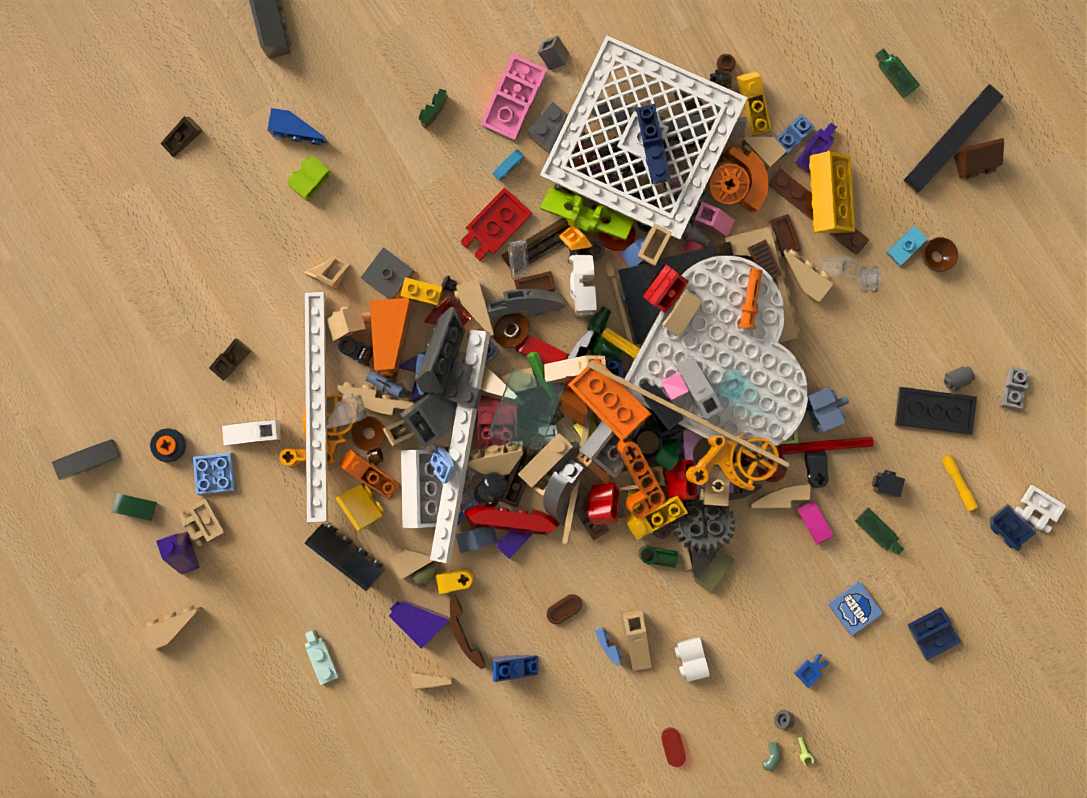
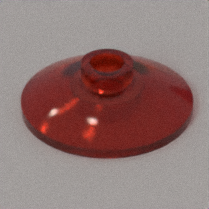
(613, 243)

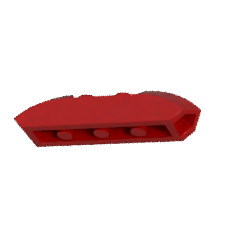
(520, 521)

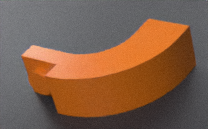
(757, 176)

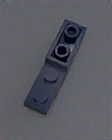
(653, 144)

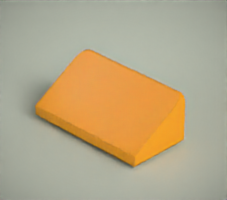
(575, 239)

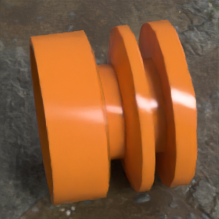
(731, 172)

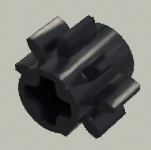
(722, 78)

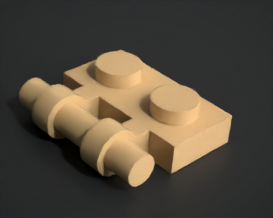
(207, 521)

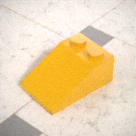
(360, 506)

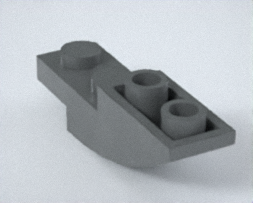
(532, 300)

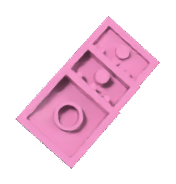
(514, 96)

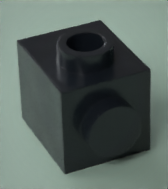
(888, 483)

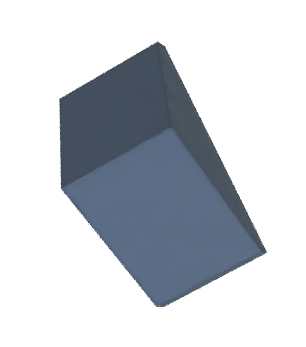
(475, 539)

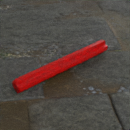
(827, 445)

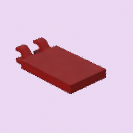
(496, 223)

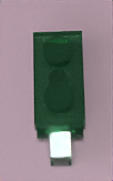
(896, 73)
(878, 531)

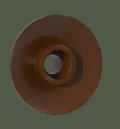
(507, 325)

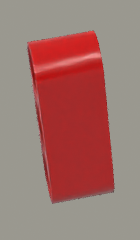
(547, 353)

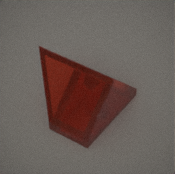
(443, 306)

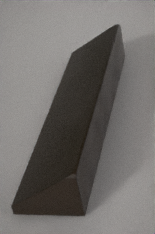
(543, 241)
(516, 484)

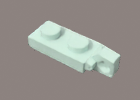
(320, 658)

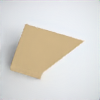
(330, 272)

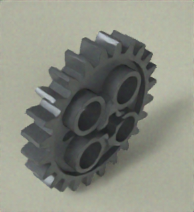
(721, 522)

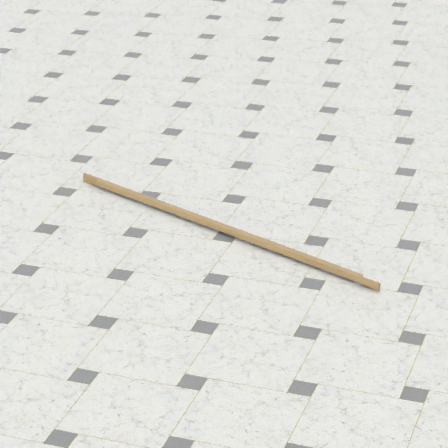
(610, 272)

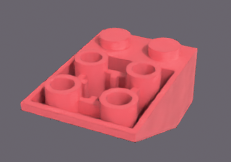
(486, 413)

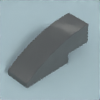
(85, 459)

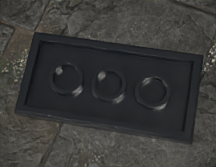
(935, 410)

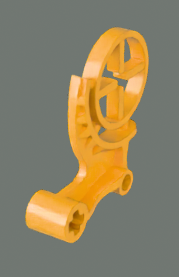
(300, 454)
(722, 455)

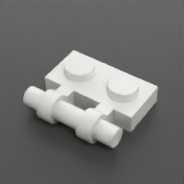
(1043, 504)

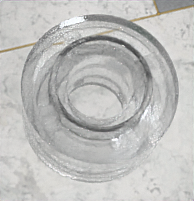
(869, 279)

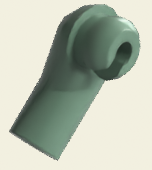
(774, 759)

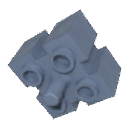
(825, 410)

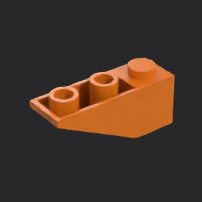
(369, 474)

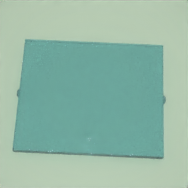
(526, 410)

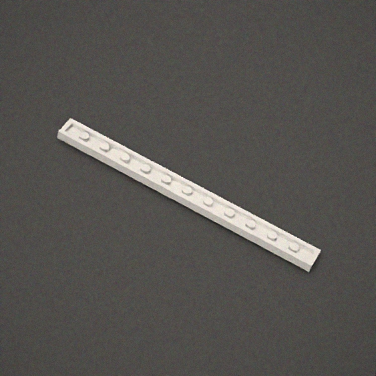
(316, 407)
(459, 452)

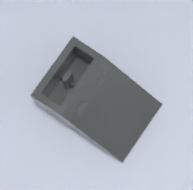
(430, 417)

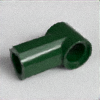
(668, 455)
(660, 556)

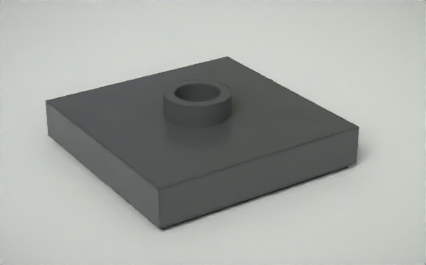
(387, 274)

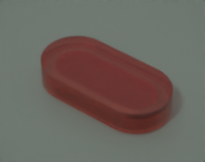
(673, 747)

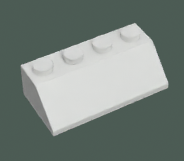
(419, 489)

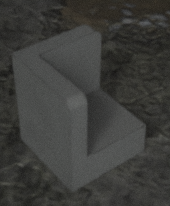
(553, 53)

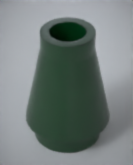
(599, 320)
(605, 348)

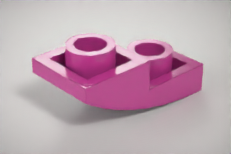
(815, 522)

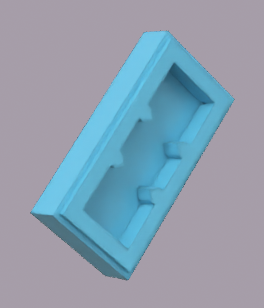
(906, 246)

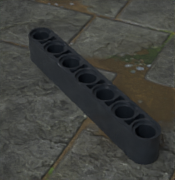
(953, 138)

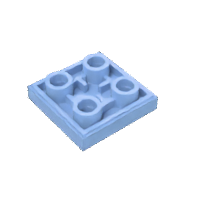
(214, 473)

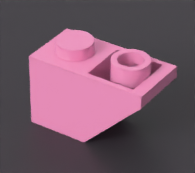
(713, 219)

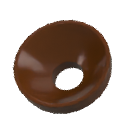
(946, 248)
(357, 433)

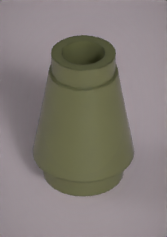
(425, 574)

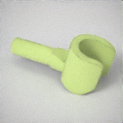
(805, 754)

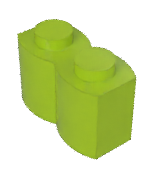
(309, 177)

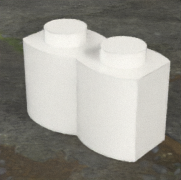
(692, 659)

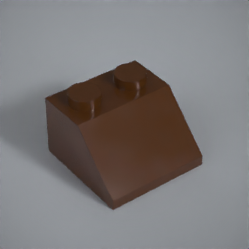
(980, 158)

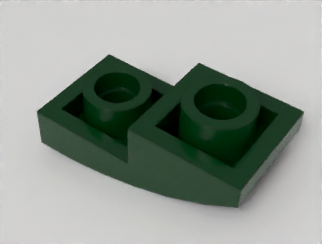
(431, 112)
(134, 507)

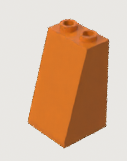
(389, 331)

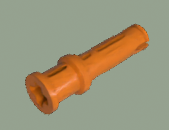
(750, 308)

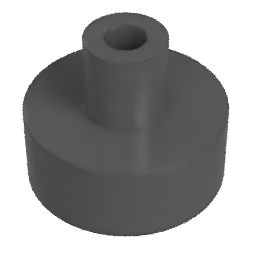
(784, 720)

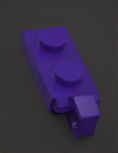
(818, 144)

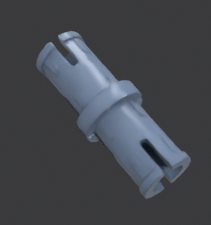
(395, 389)

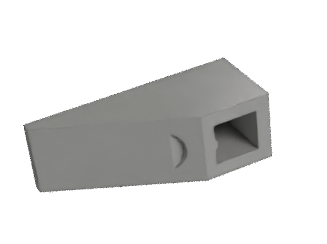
(699, 388)

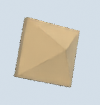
(405, 379)

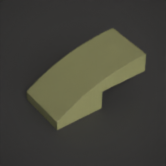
(715, 571)

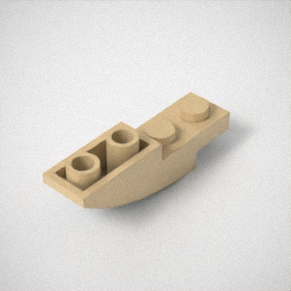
(371, 401)

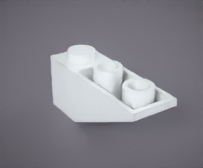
(251, 432)

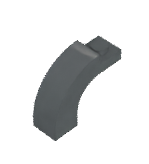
(559, 489)

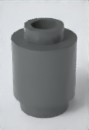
(959, 378)

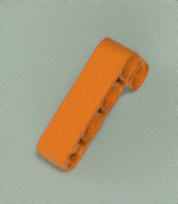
(638, 474)

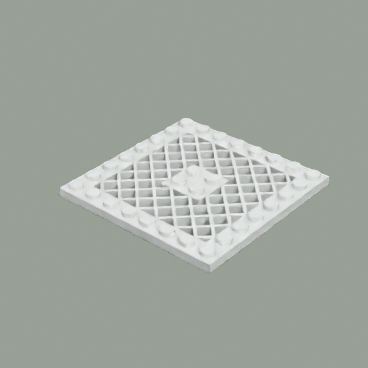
(631, 141)

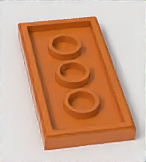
(610, 401)

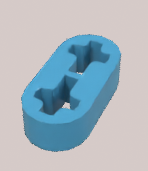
(508, 165)

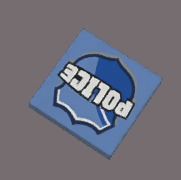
(855, 608)

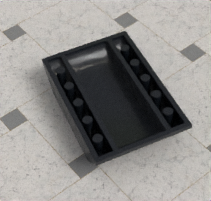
(638, 278)

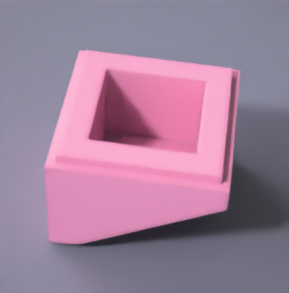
(674, 386)

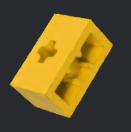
(422, 292)

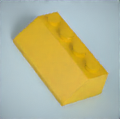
(832, 193)

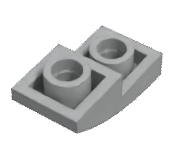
(1014, 388)

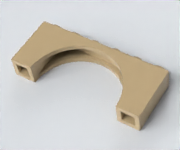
(739, 246)

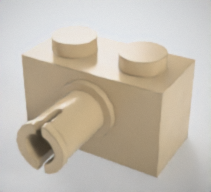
(347, 322)
(716, 488)

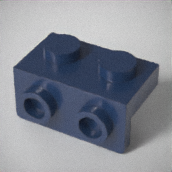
(1011, 527)

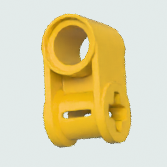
(450, 580)

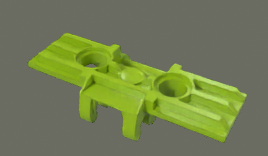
(584, 217)

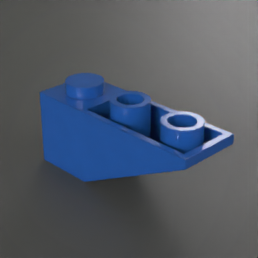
(286, 124)

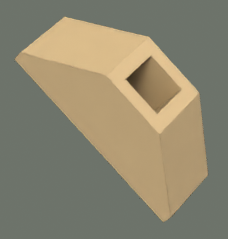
(495, 458)

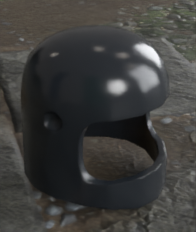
(493, 485)

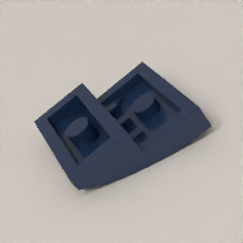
(933, 633)

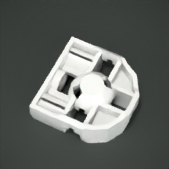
(583, 296)

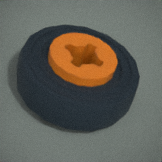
(175, 444)

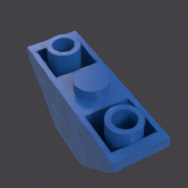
(514, 667)

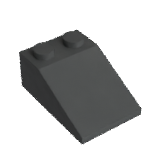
(548, 127)

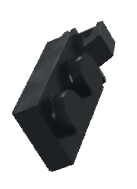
(666, 415)

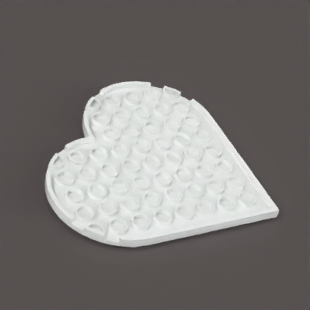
(775, 383)

